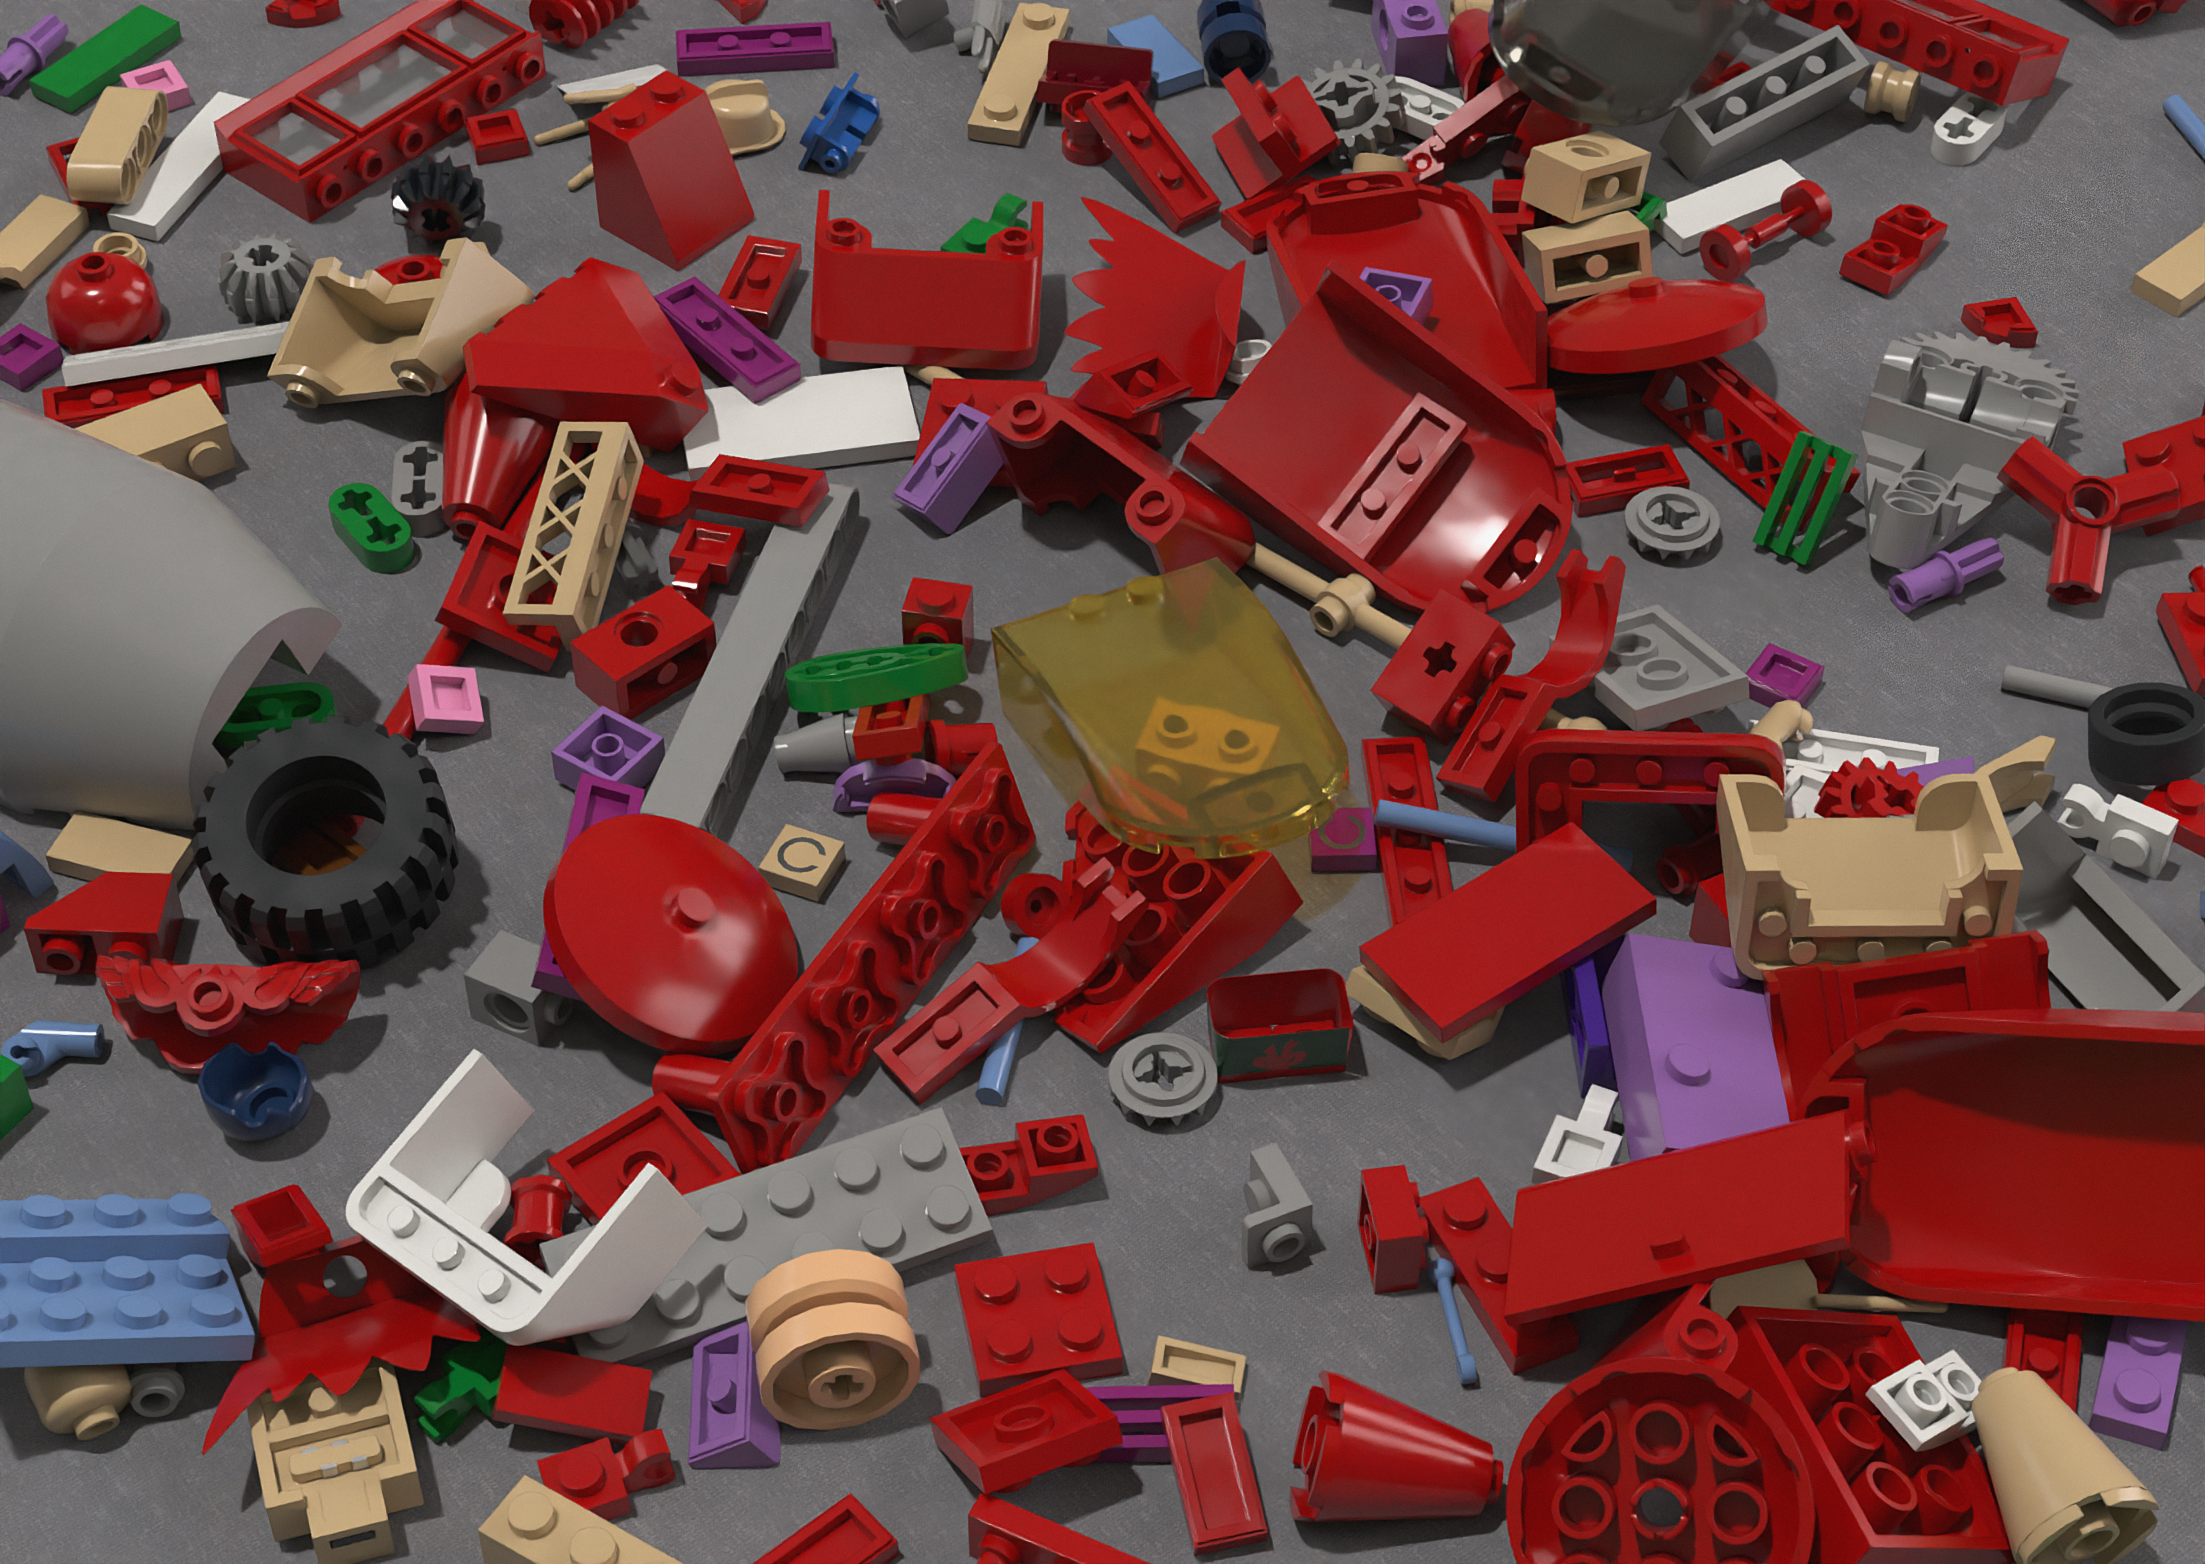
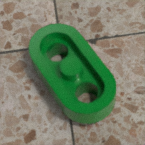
(275, 707)

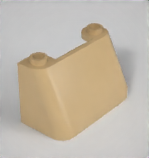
(388, 339)
(1863, 884)

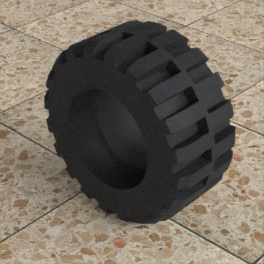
(311, 776)

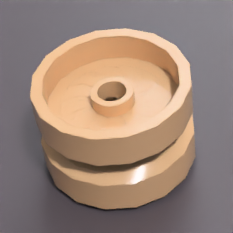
(832, 1339)

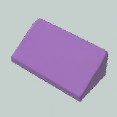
(951, 470)
(726, 1407)

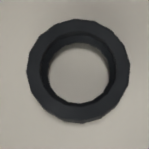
(2154, 758)

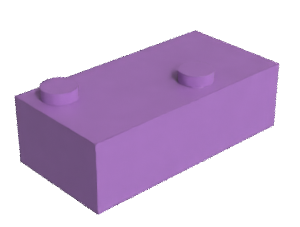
(1689, 1046)

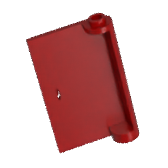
(1685, 1216)

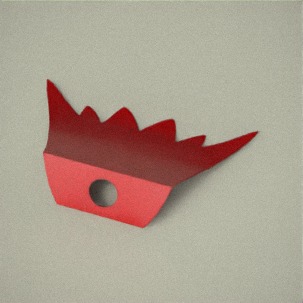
(1157, 300)
(333, 1336)

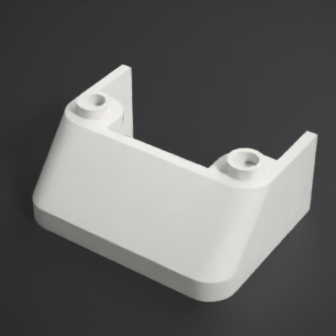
(440, 1196)

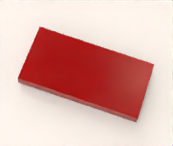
(1507, 931)

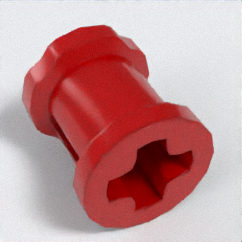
(538, 1215)

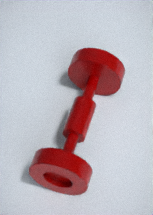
(1728, 253)

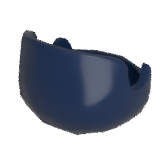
(255, 1092)

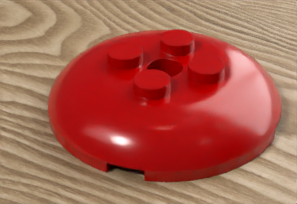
(1648, 1427)

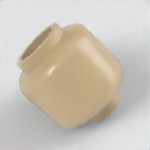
(79, 1397)

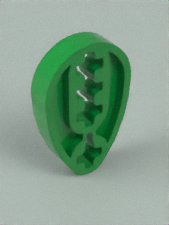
(874, 676)

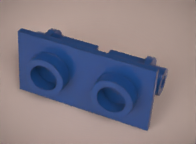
(845, 126)

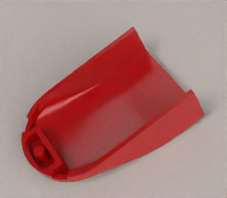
(1446, 234)
(1324, 405)
(2029, 1158)

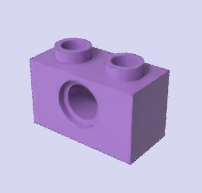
(1411, 39)

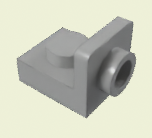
(1278, 1208)

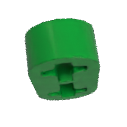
(382, 522)

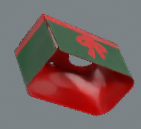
(1298, 1001)

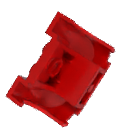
(1825, 1005)

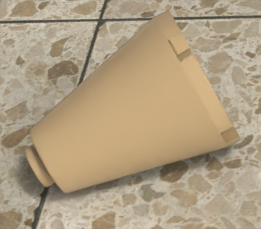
(2054, 1477)

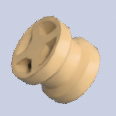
(1892, 91)

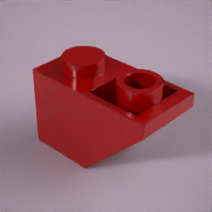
(110, 916)

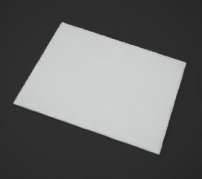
(613, 81)

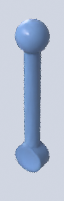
(1441, 1274)

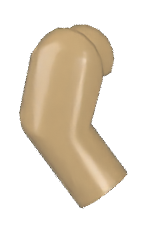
(1784, 722)

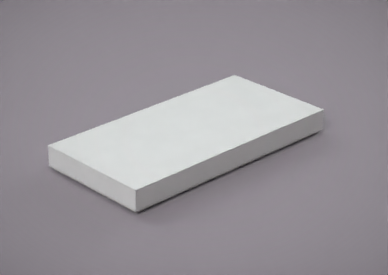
(809, 423)

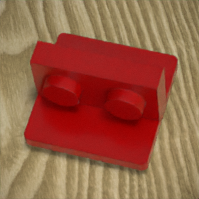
(1273, 135)

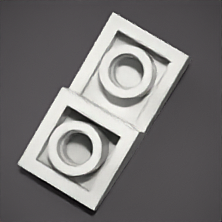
(1929, 1401)

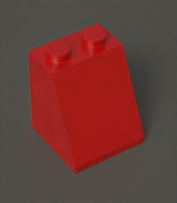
(666, 172)

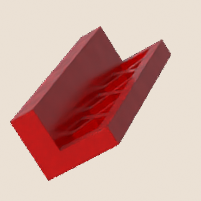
(1742, 408)

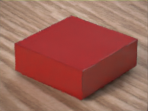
(496, 136)

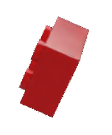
(1391, 1229)

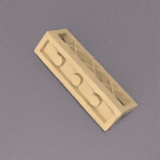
(597, 532)

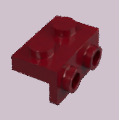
(1094, 67)

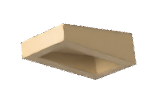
(1193, 1364)

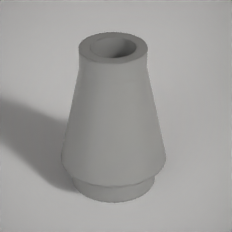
(819, 746)

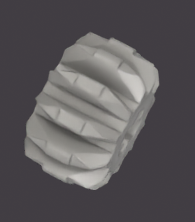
(264, 276)

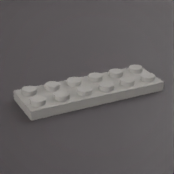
(879, 1192)

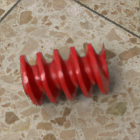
(575, 20)

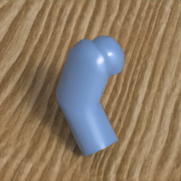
(49, 1041)

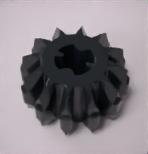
(438, 200)

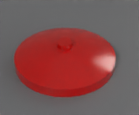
(1654, 325)
(669, 934)

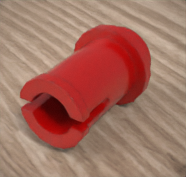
(1687, 865)

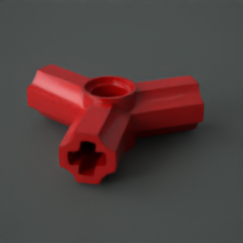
(2078, 541)

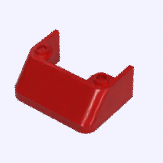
(923, 302)

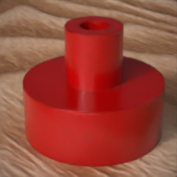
(1033, 904)

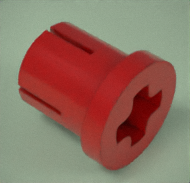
(956, 745)

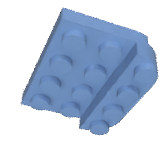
(117, 1283)

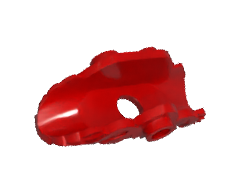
(206, 1006)

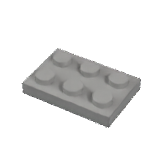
(1663, 672)

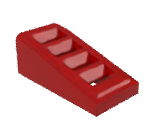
(279, 1226)

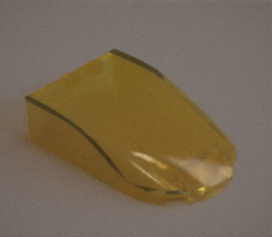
(1176, 713)

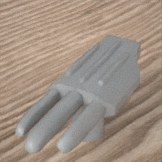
(984, 34)

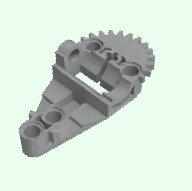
(1928, 469)

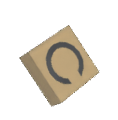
(802, 862)

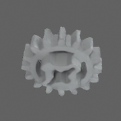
(1358, 106)

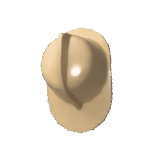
(745, 115)

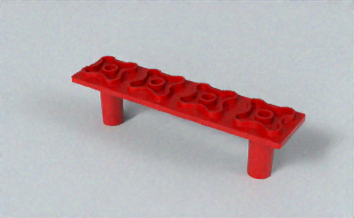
(869, 970)

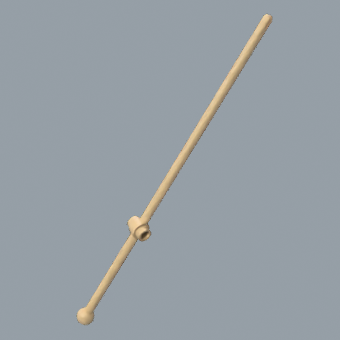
(1337, 604)

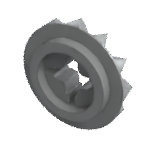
(1682, 509)
(1180, 1061)

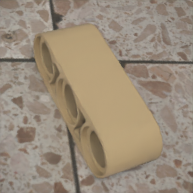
(117, 145)

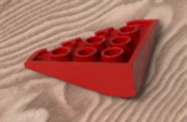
(592, 354)
(1196, 928)

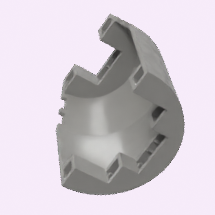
(127, 626)

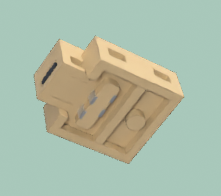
(336, 1464)

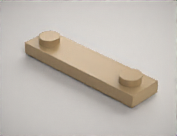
(1012, 83)

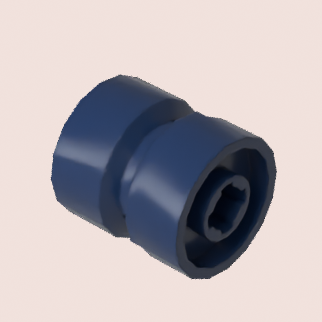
(1233, 37)

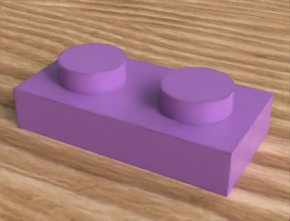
(2138, 1379)

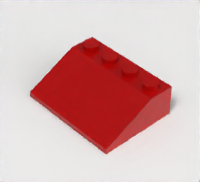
(1868, 1484)

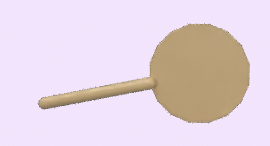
(1795, 1287)

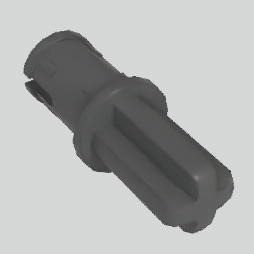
(634, 559)

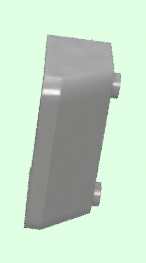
(2094, 932)

